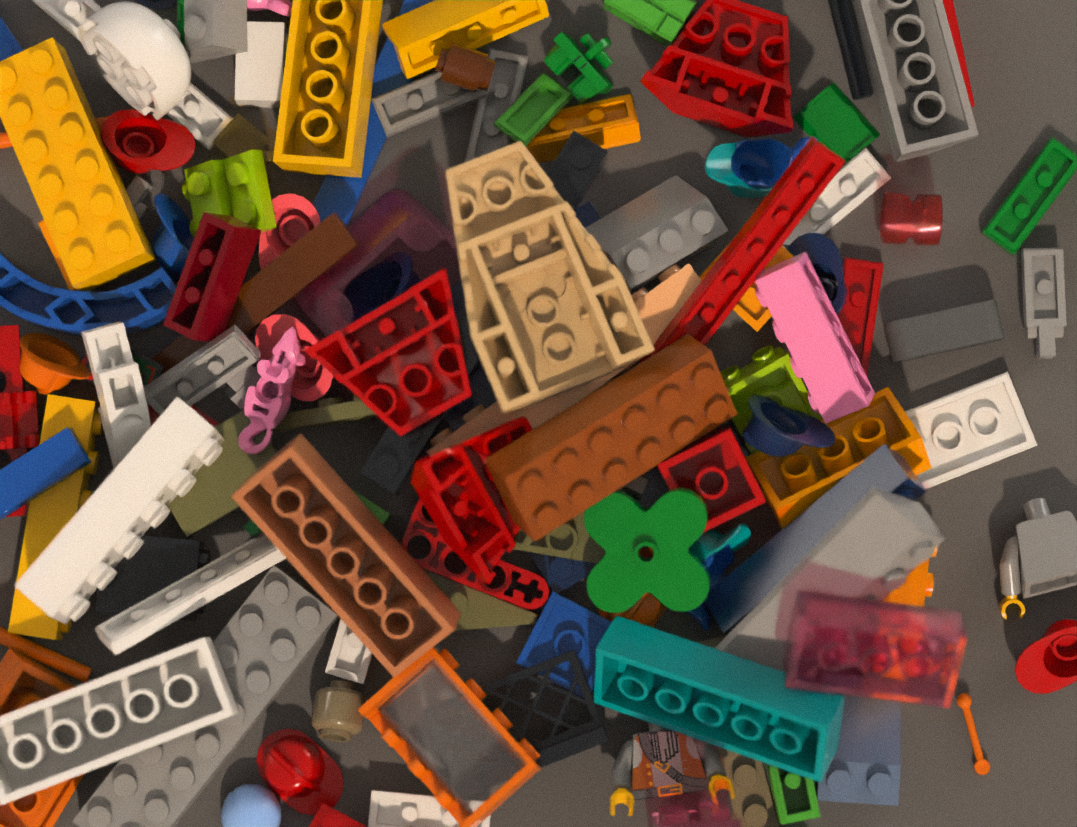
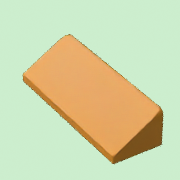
(604, 122)

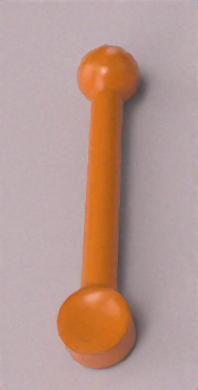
(981, 765)

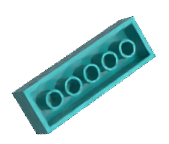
(716, 698)

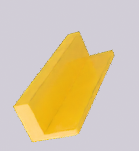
(469, 23)

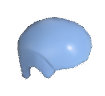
(251, 807)

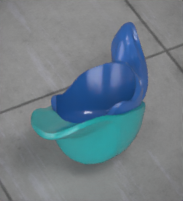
(751, 166)
(716, 553)

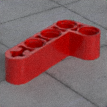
(440, 550)

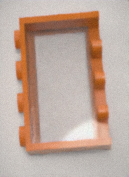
(451, 737)

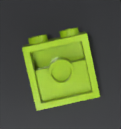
(231, 188)
(766, 376)

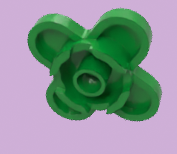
(669, 529)

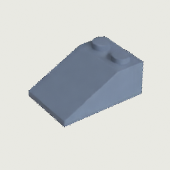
(867, 755)

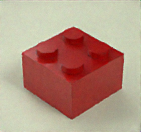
(717, 473)

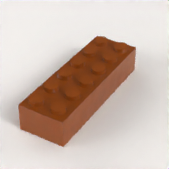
(611, 437)

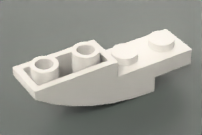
(118, 388)

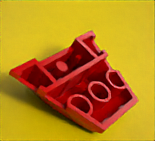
(728, 70)
(402, 356)
(466, 500)

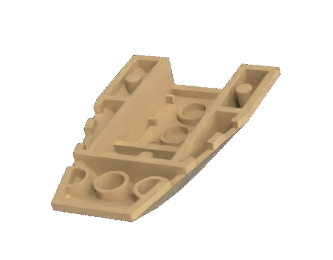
(535, 283)

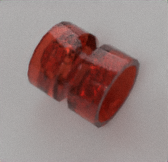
(914, 219)

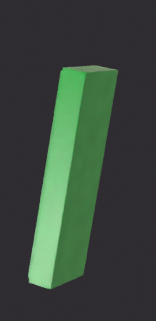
(1031, 196)

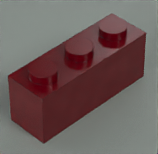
(212, 277)

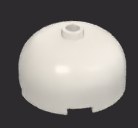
(139, 56)

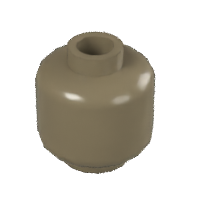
(336, 711)

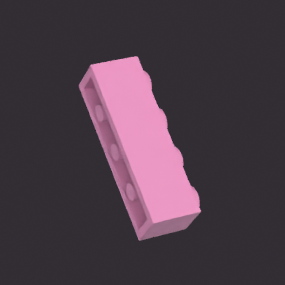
(814, 338)

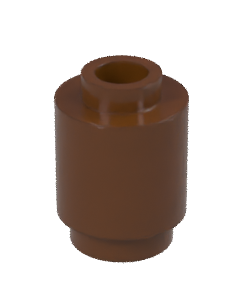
(465, 67)

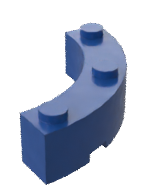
(71, 312)

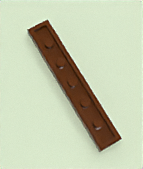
(277, 283)

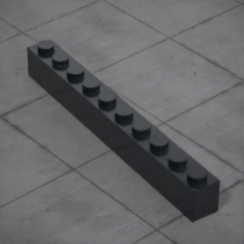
(396, 454)

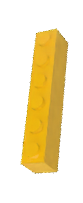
(55, 508)

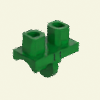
(568, 52)

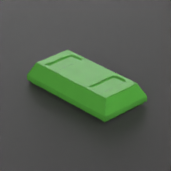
(533, 109)

